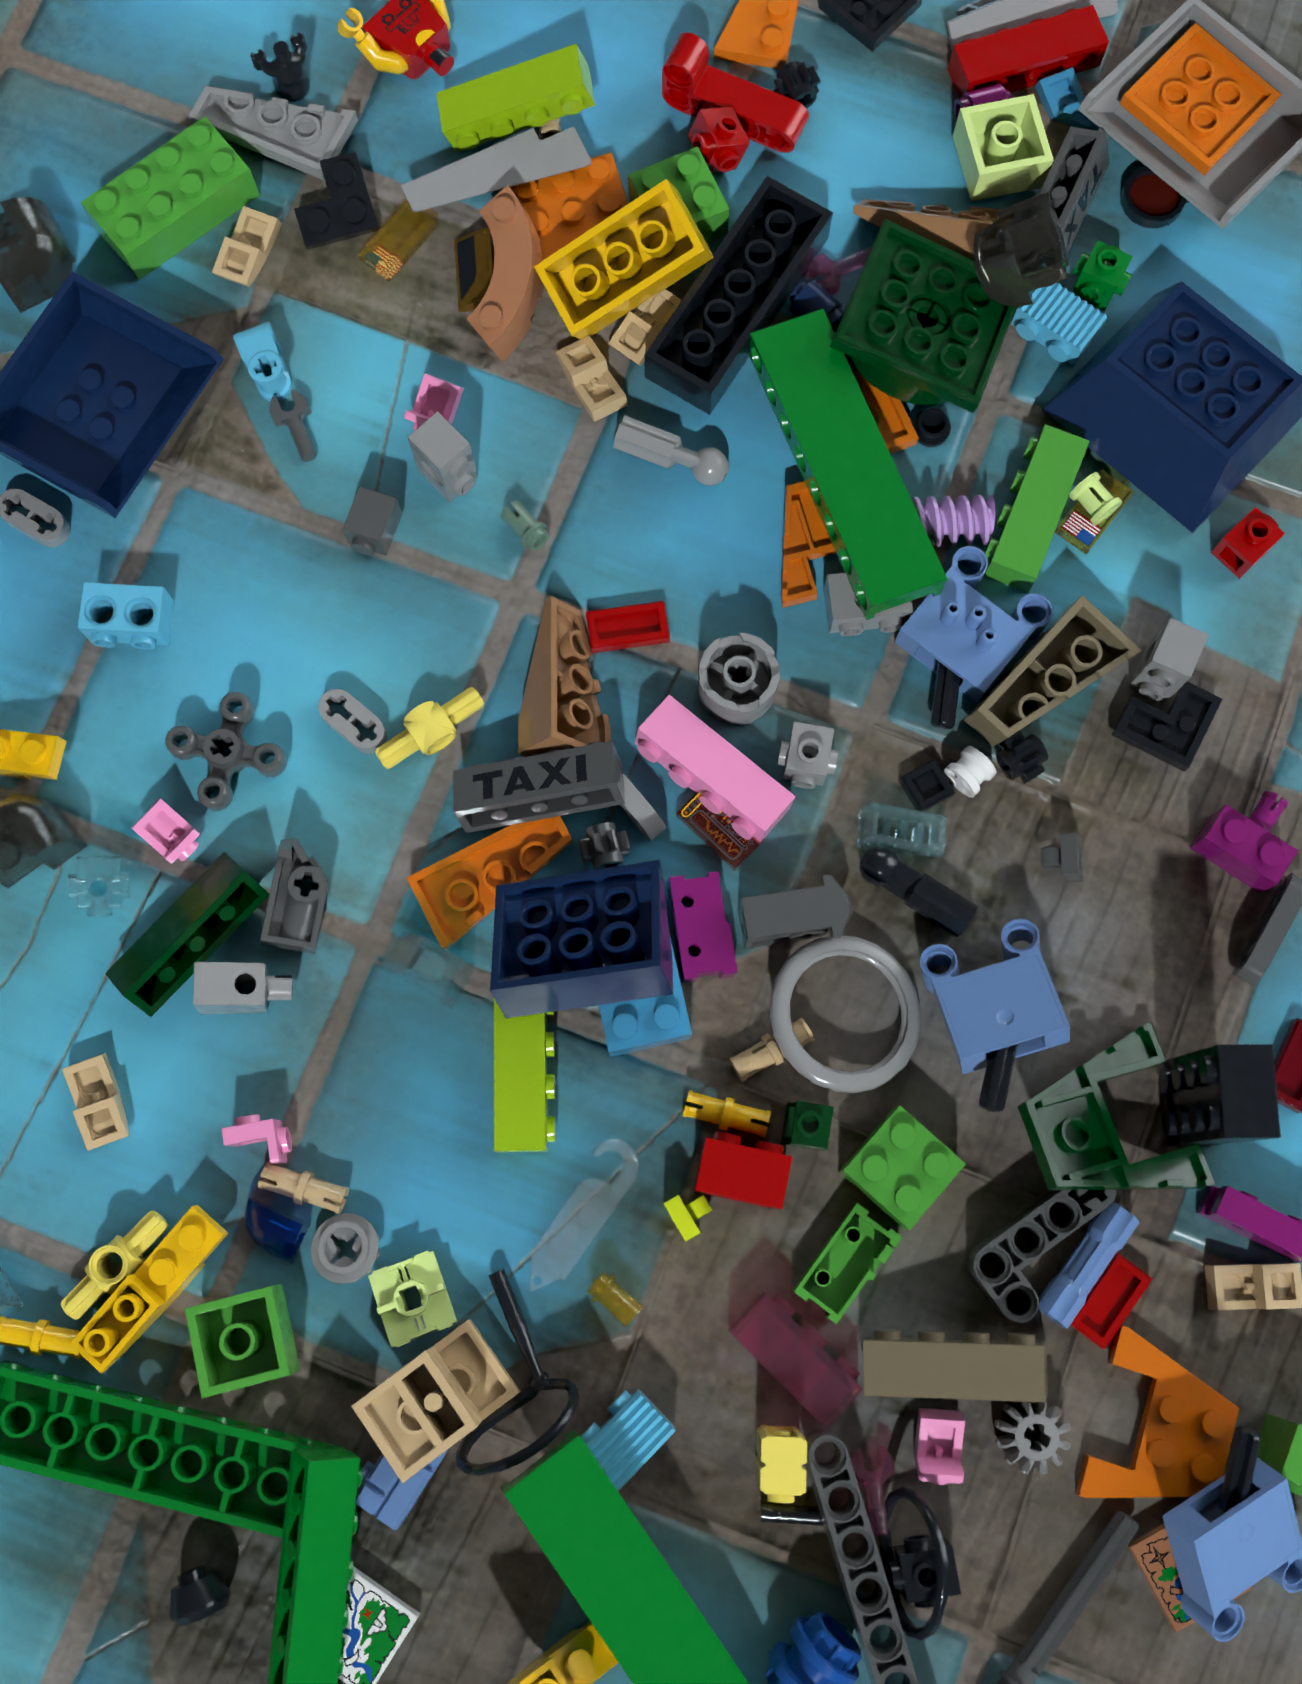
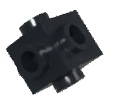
(913, 1556)

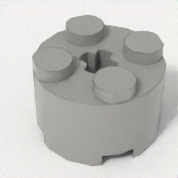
(736, 656)

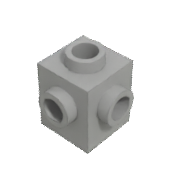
(808, 755)

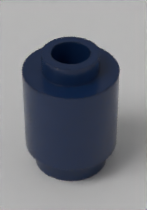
(813, 297)

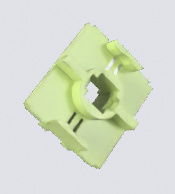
(388, 1290)

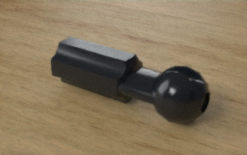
(919, 891)

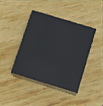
(927, 786)

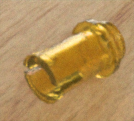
(614, 1298)

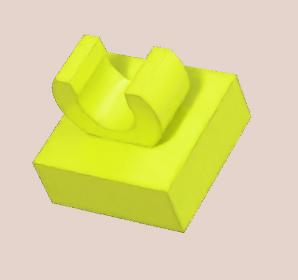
(684, 1216)

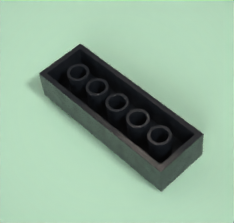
(737, 294)

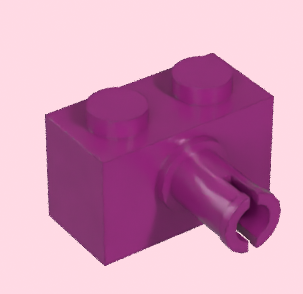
(1247, 845)

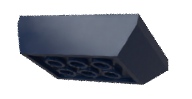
(98, 392)
(1181, 403)

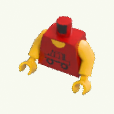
(403, 37)

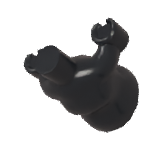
(286, 68)

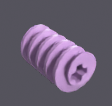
(957, 518)

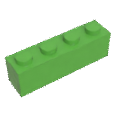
(1036, 509)

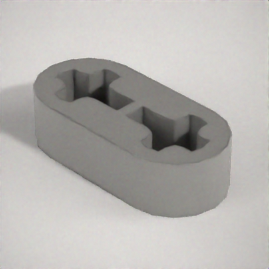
(37, 511)
(358, 714)
(641, 812)

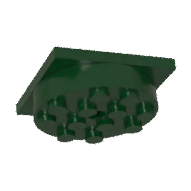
(922, 322)

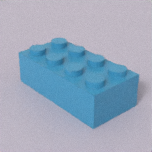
(646, 1021)

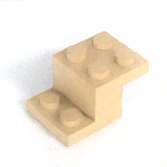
(435, 1400)

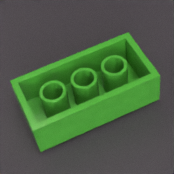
(171, 198)

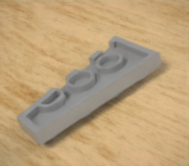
(275, 128)

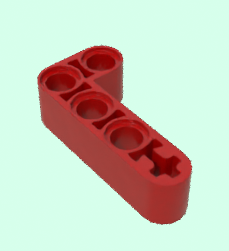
(694, 85)

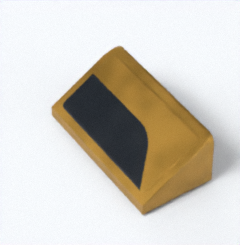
(473, 268)

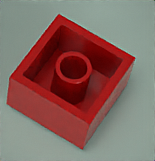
(743, 1172)

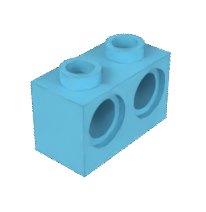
(128, 607)

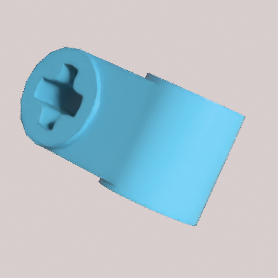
(264, 361)

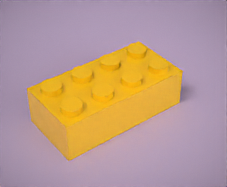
(624, 261)

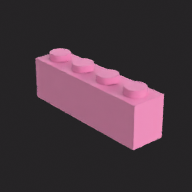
(714, 768)

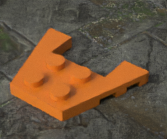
(802, 541)
(1180, 1436)

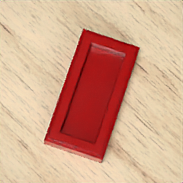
(627, 627)
(1111, 1301)

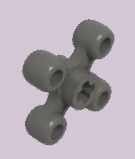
(210, 747)

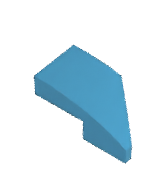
(1062, 98)

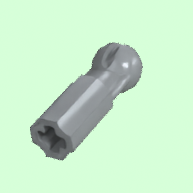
(666, 449)

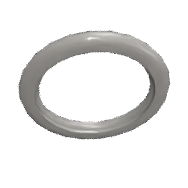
(798, 1057)

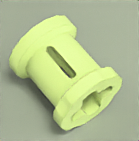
(1095, 498)

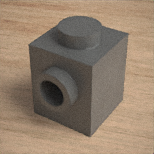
(372, 522)

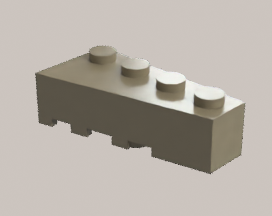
(1060, 663)
(955, 1367)

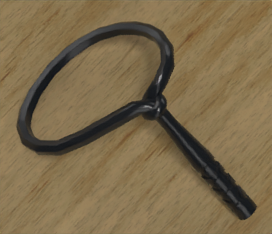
(537, 1382)
(810, 1515)

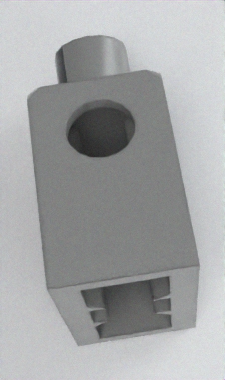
(219, 985)

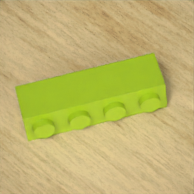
(516, 98)
(523, 1083)

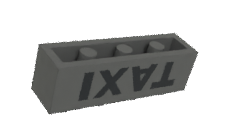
(1076, 178)
(538, 786)

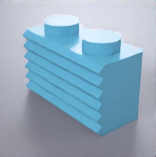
(1059, 322)
(628, 1436)

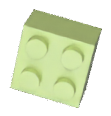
(1002, 147)

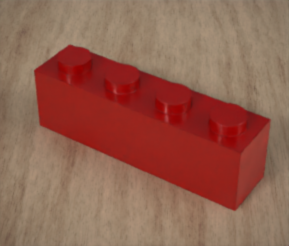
(1029, 52)

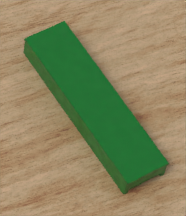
(845, 464)
(146, 1448)
(616, 1571)

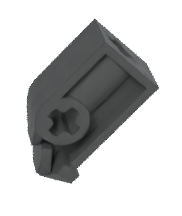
(794, 914)
(292, 919)

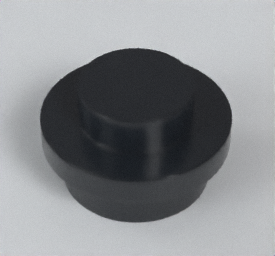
(932, 427)

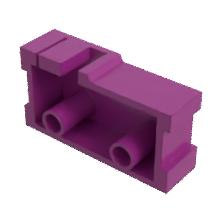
(700, 928)
(1253, 1220)

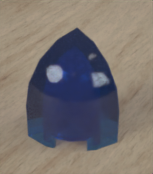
(274, 1230)

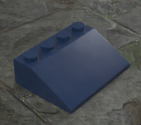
(581, 940)

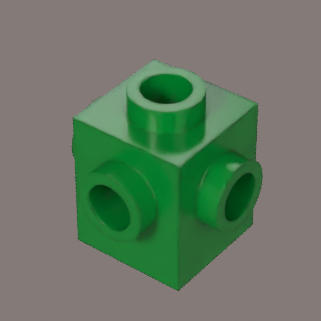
(1101, 274)

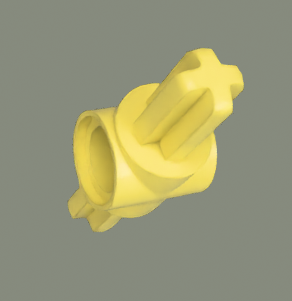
(429, 728)
(98, 1278)

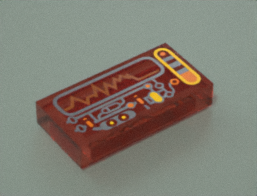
(717, 832)

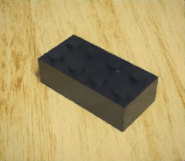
(1221, 1095)

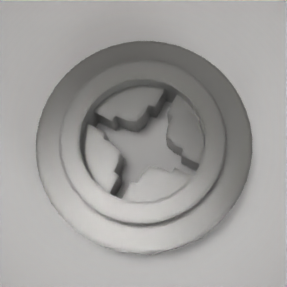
(325, 1248)

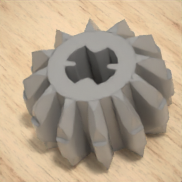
(1020, 1448)

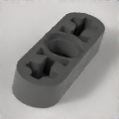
(1270, 930)

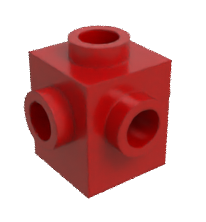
(719, 138)

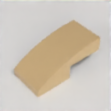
(248, 248)
(643, 326)
(591, 379)
(97, 1100)
(1254, 1286)

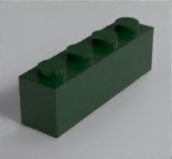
(186, 934)

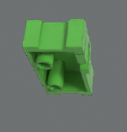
(847, 1262)

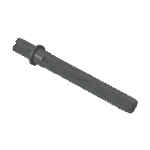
(1071, 1601)

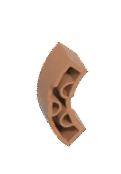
(515, 285)

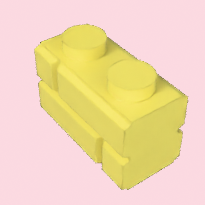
(780, 1462)

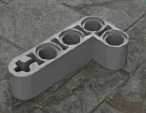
(1044, 1237)

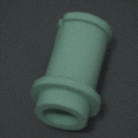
(532, 533)

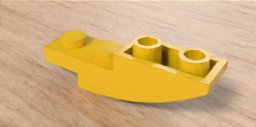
(30, 754)
(150, 1289)
(574, 1659)

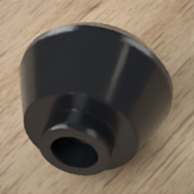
(197, 1596)

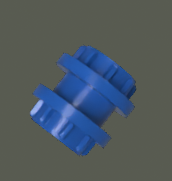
(820, 1654)

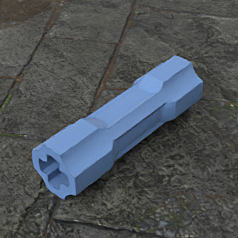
(1068, 1290)

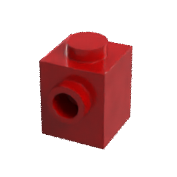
(1248, 542)

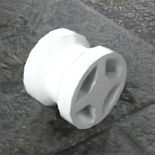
(970, 771)

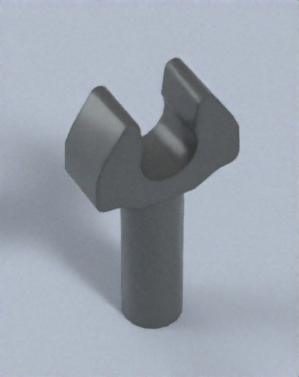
(294, 421)

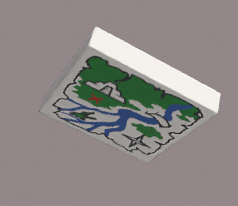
(374, 1629)

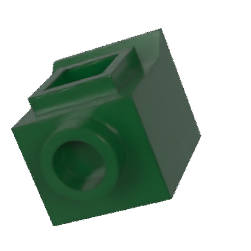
(807, 1125)

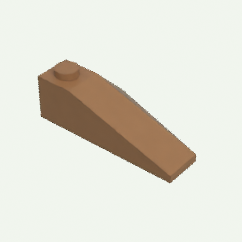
(933, 222)
(560, 694)

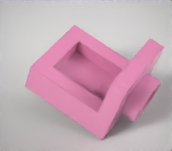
(434, 396)
(167, 832)
(252, 1130)
(939, 1446)

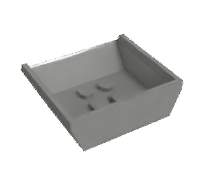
(1249, 164)

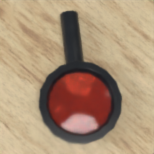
(1150, 199)

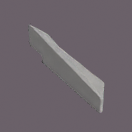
(988, 16)
(503, 164)

